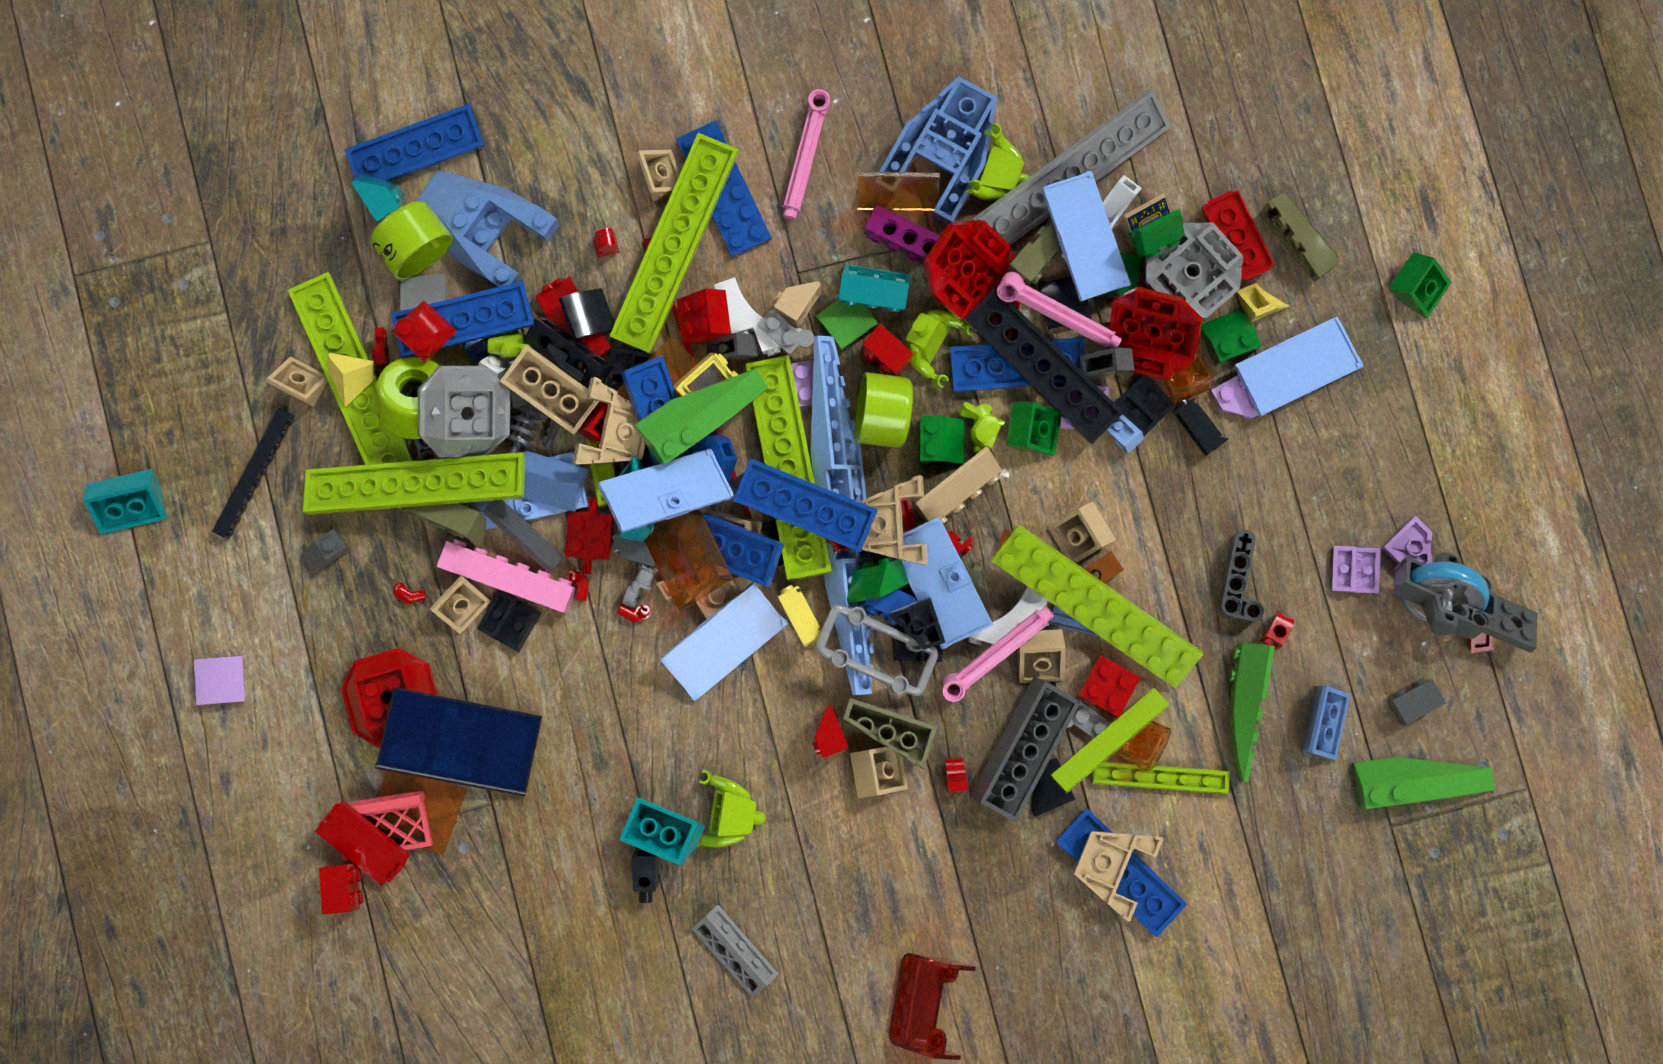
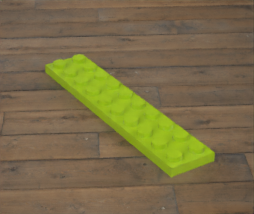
(674, 243)
(333, 332)
(787, 450)
(414, 483)
(1097, 606)

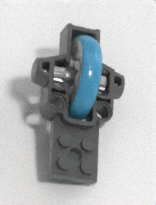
(1432, 588)

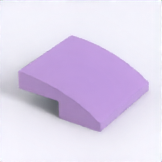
(1356, 569)
(219, 680)

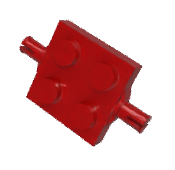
(589, 536)

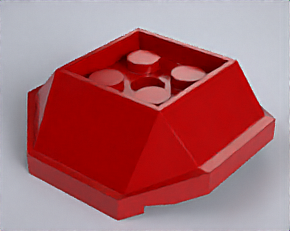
(966, 265)
(1156, 351)
(372, 678)

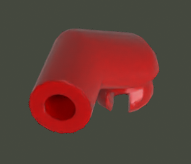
(580, 582)
(406, 596)
(636, 614)

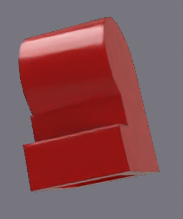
(605, 242)
(1278, 630)
(955, 774)

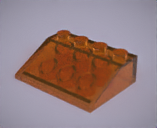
(687, 558)

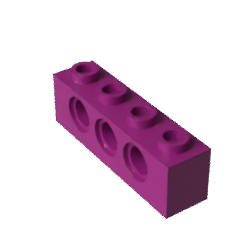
(883, 218)

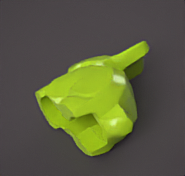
(506, 344)
(984, 427)

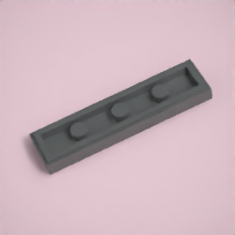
(523, 534)

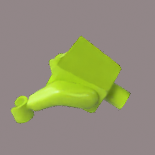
(1001, 170)
(926, 338)
(731, 813)

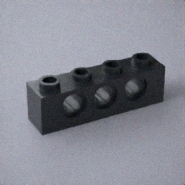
(544, 329)

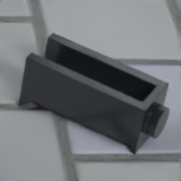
(1199, 426)

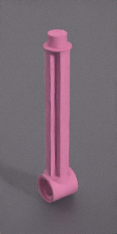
(805, 153)
(1054, 310)
(995, 654)

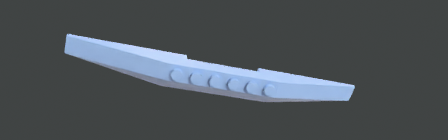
(839, 468)

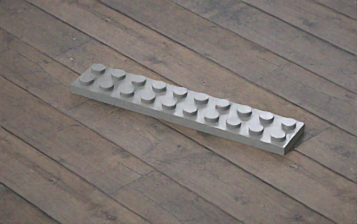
(1096, 152)

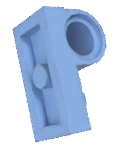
(1125, 434)

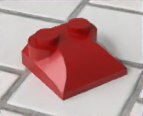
(424, 331)

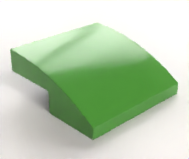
(846, 322)

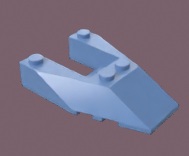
(952, 138)
(477, 216)

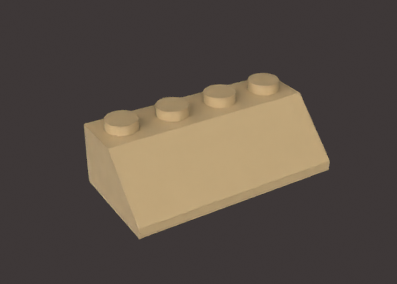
(549, 389)
(959, 487)

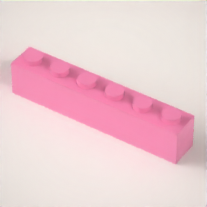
(506, 577)

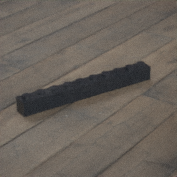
(251, 476)

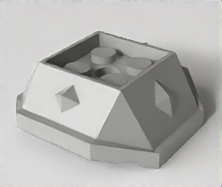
(1212, 257)
(441, 404)

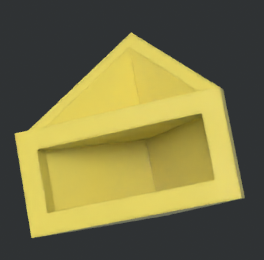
(1258, 302)
(350, 375)

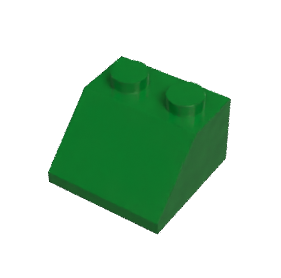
(1157, 234)
(1420, 284)
(1229, 337)
(1033, 428)
(941, 440)
(876, 579)

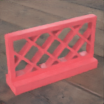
(394, 803)

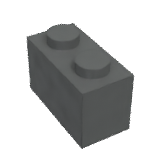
(1107, 362)
(1416, 701)

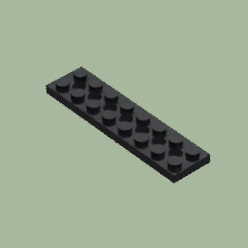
(1041, 381)

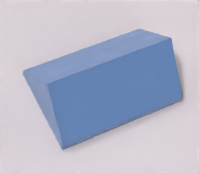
(553, 481)
(1325, 722)

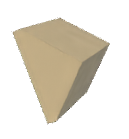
(659, 172)
(298, 381)
(460, 604)

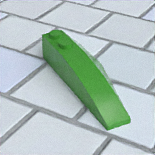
(695, 415)
(1248, 689)
(1416, 780)

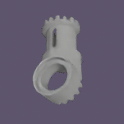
(642, 581)

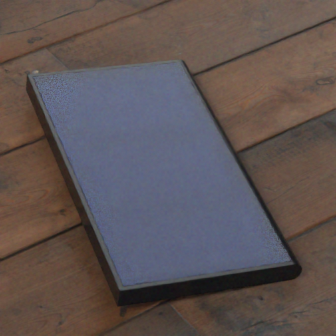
(458, 741)

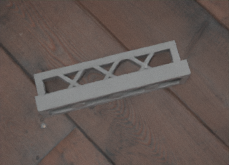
(738, 949)

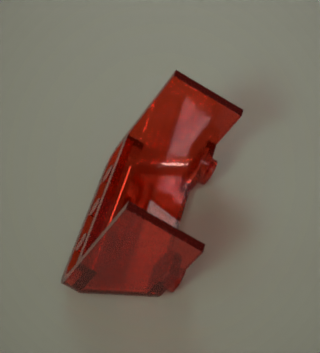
(918, 1004)

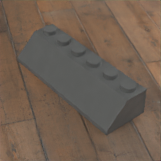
(1025, 749)

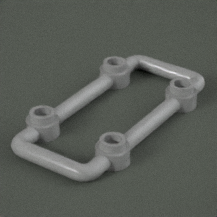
(840, 658)

